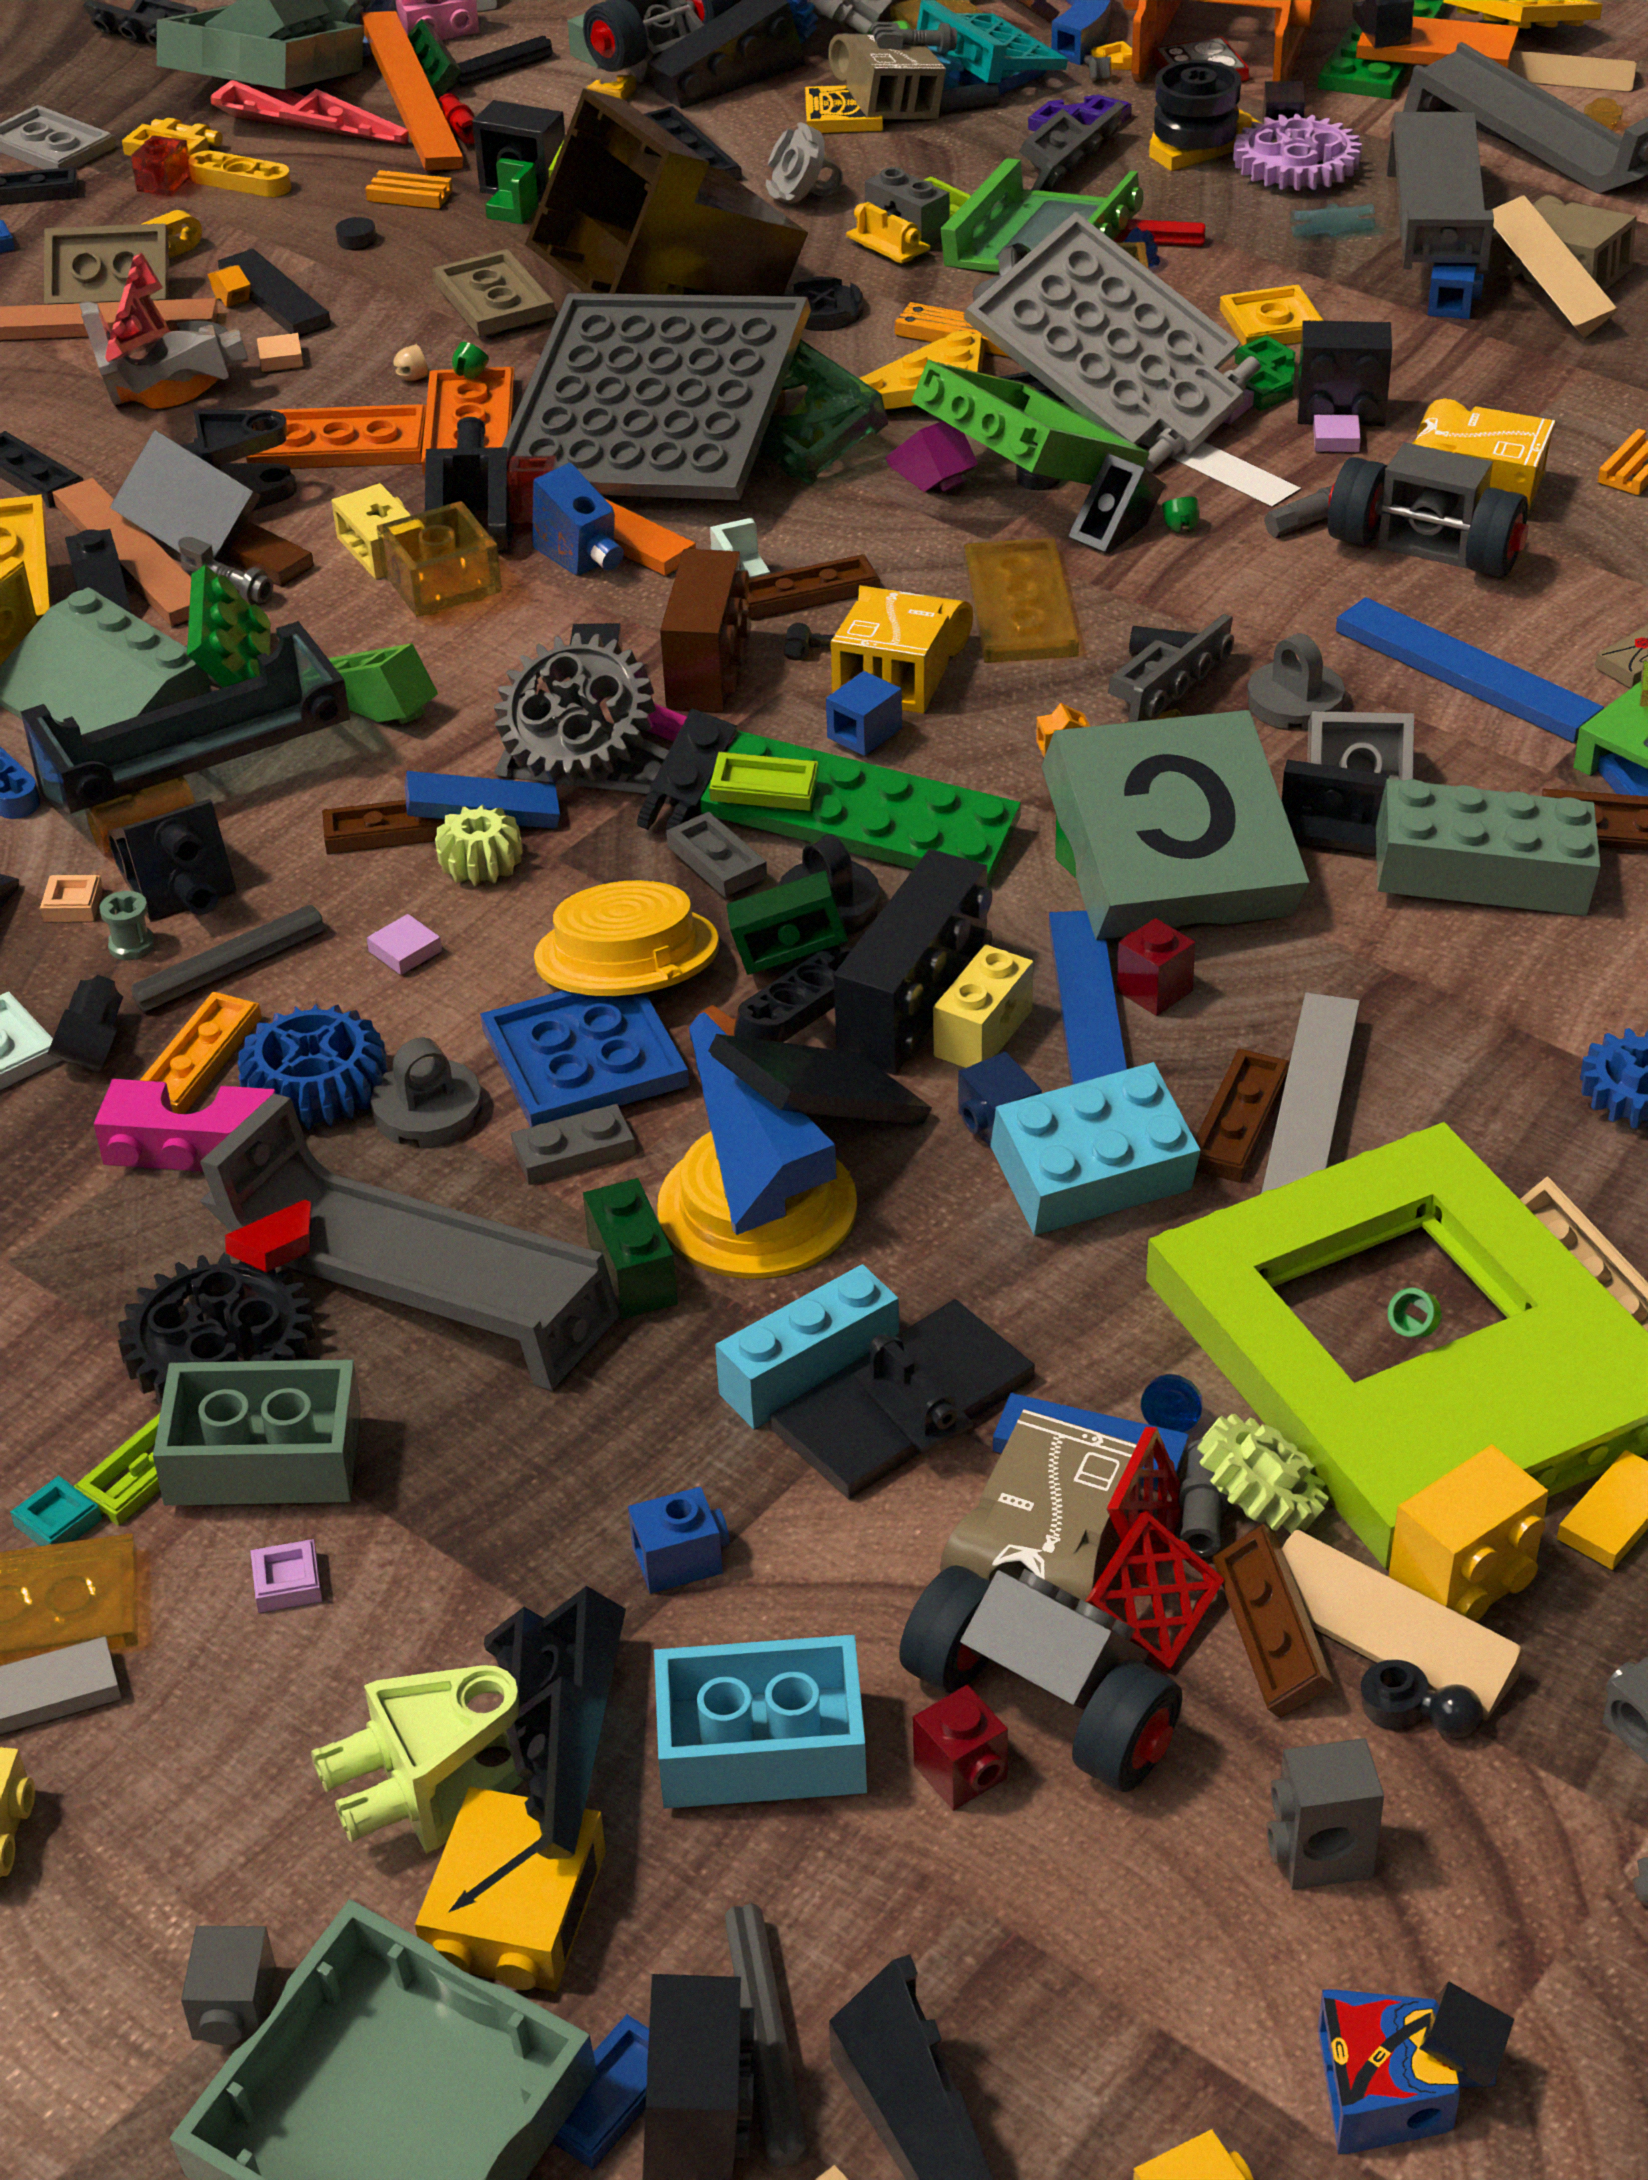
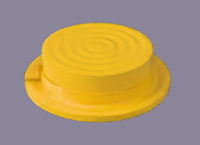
(625, 940)
(700, 1229)

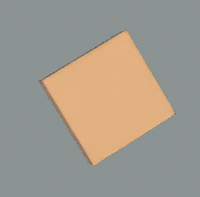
(280, 352)
(71, 898)

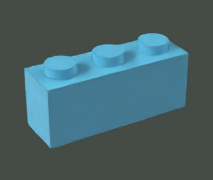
(803, 1344)

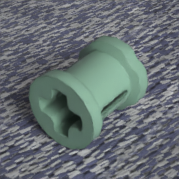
(127, 925)

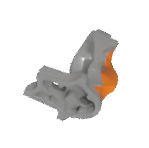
(174, 369)

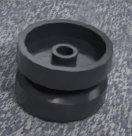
(1197, 104)

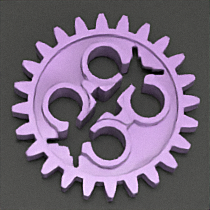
(1297, 151)

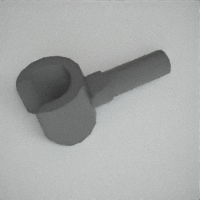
(1099, 67)

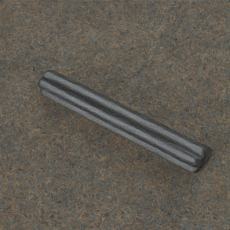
(227, 958)
(770, 2058)

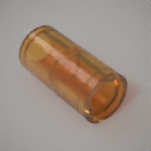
(136, 808)

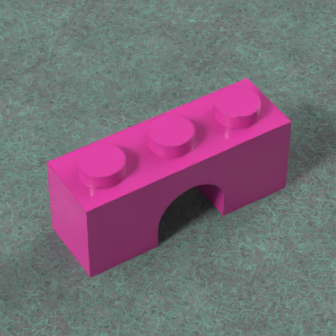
(142, 1131)

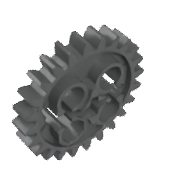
(596, 675)

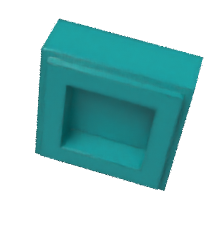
(56, 1514)

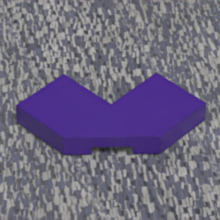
(1085, 112)

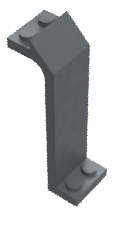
(1531, 119)
(1439, 188)
(413, 1250)

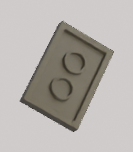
(96, 261)
(493, 292)

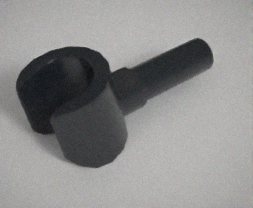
(806, 639)

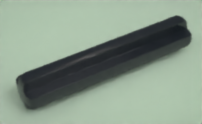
(504, 59)

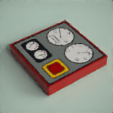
(1210, 49)

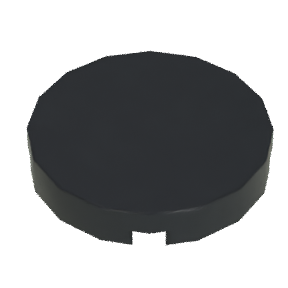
(830, 302)

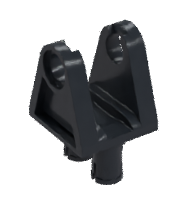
(235, 434)
(472, 476)
(175, 860)

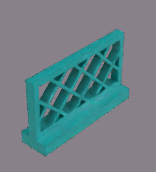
(990, 43)

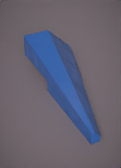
(759, 1148)

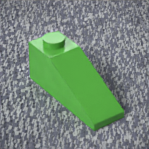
(386, 683)

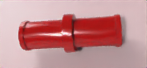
(459, 117)

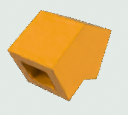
(230, 285)
(1062, 718)

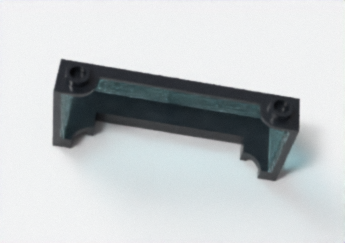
(290, 698)

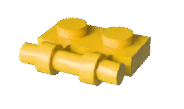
(197, 136)

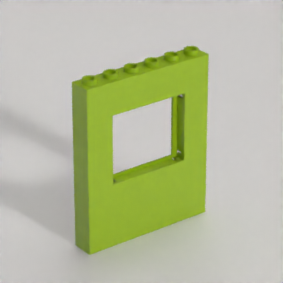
(1546, 1386)

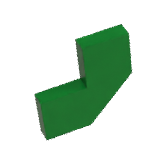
(1276, 376)

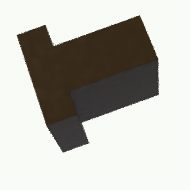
(648, 210)

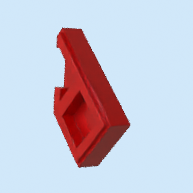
(273, 1238)

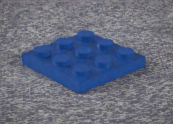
(582, 1053)

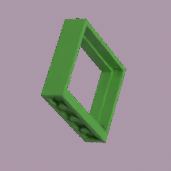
(996, 416)

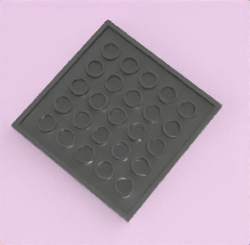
(659, 390)

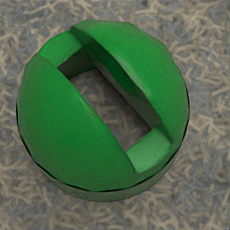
(469, 360)
(1181, 511)
(1409, 1325)

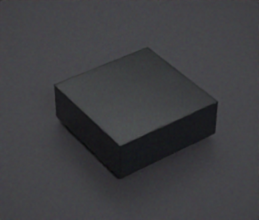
(1467, 2034)

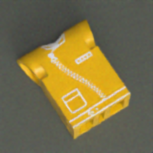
(1511, 440)
(901, 641)

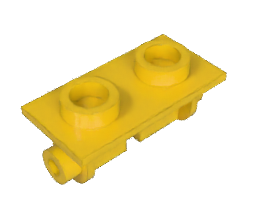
(886, 234)

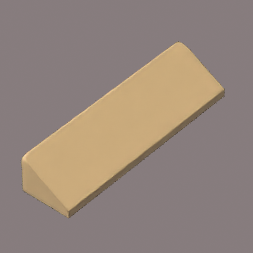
(1574, 70)
(1553, 265)
(1589, 1247)
(1399, 1623)

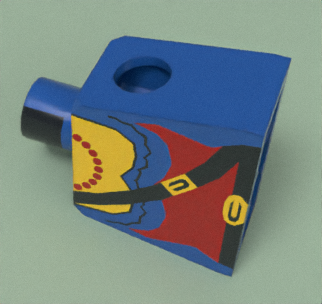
(1376, 2074)

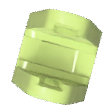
(426, 1748)

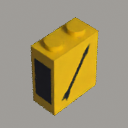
(501, 1904)

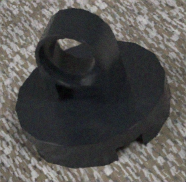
(852, 883)

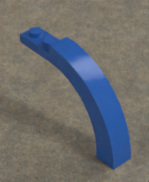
(1081, 29)

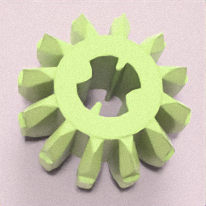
(478, 845)

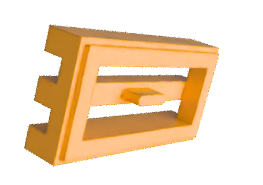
(409, 189)
(1624, 463)

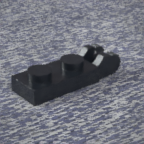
(687, 769)

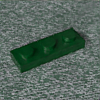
(434, 58)

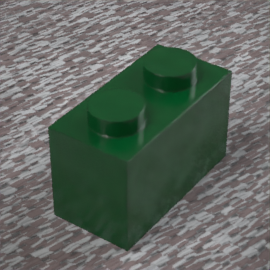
(786, 922)
(633, 1247)

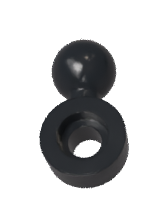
(1452, 1708)

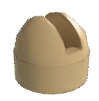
(410, 363)

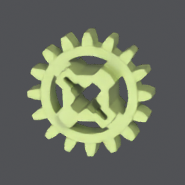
(1262, 1473)

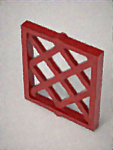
(1148, 1447)
(1178, 1551)

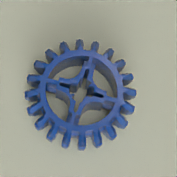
(316, 1059)

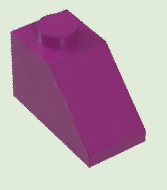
(934, 458)

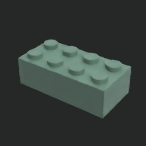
(1487, 846)

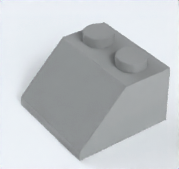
(1363, 741)

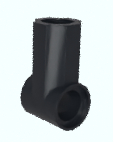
(87, 1026)

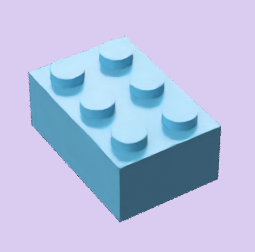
(1094, 1148)
(759, 1721)

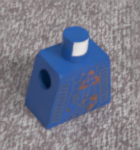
(573, 522)

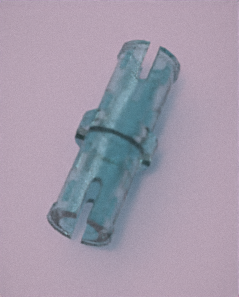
(1332, 220)

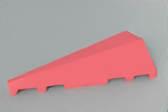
(314, 112)
(137, 318)

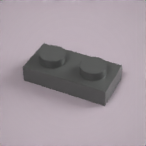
(717, 854)
(573, 1144)

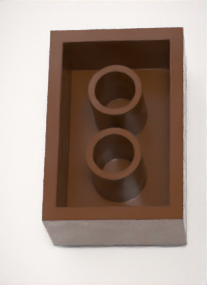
(704, 630)

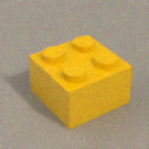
(1471, 1534)

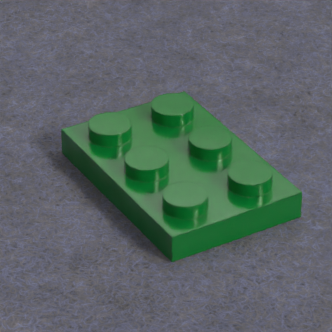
(225, 629)

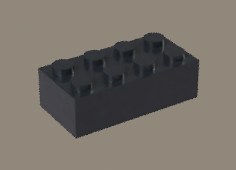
(911, 959)

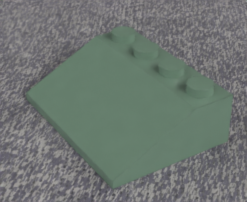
(97, 665)

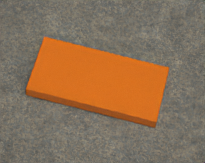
(1439, 37)
(455, 397)
(349, 437)

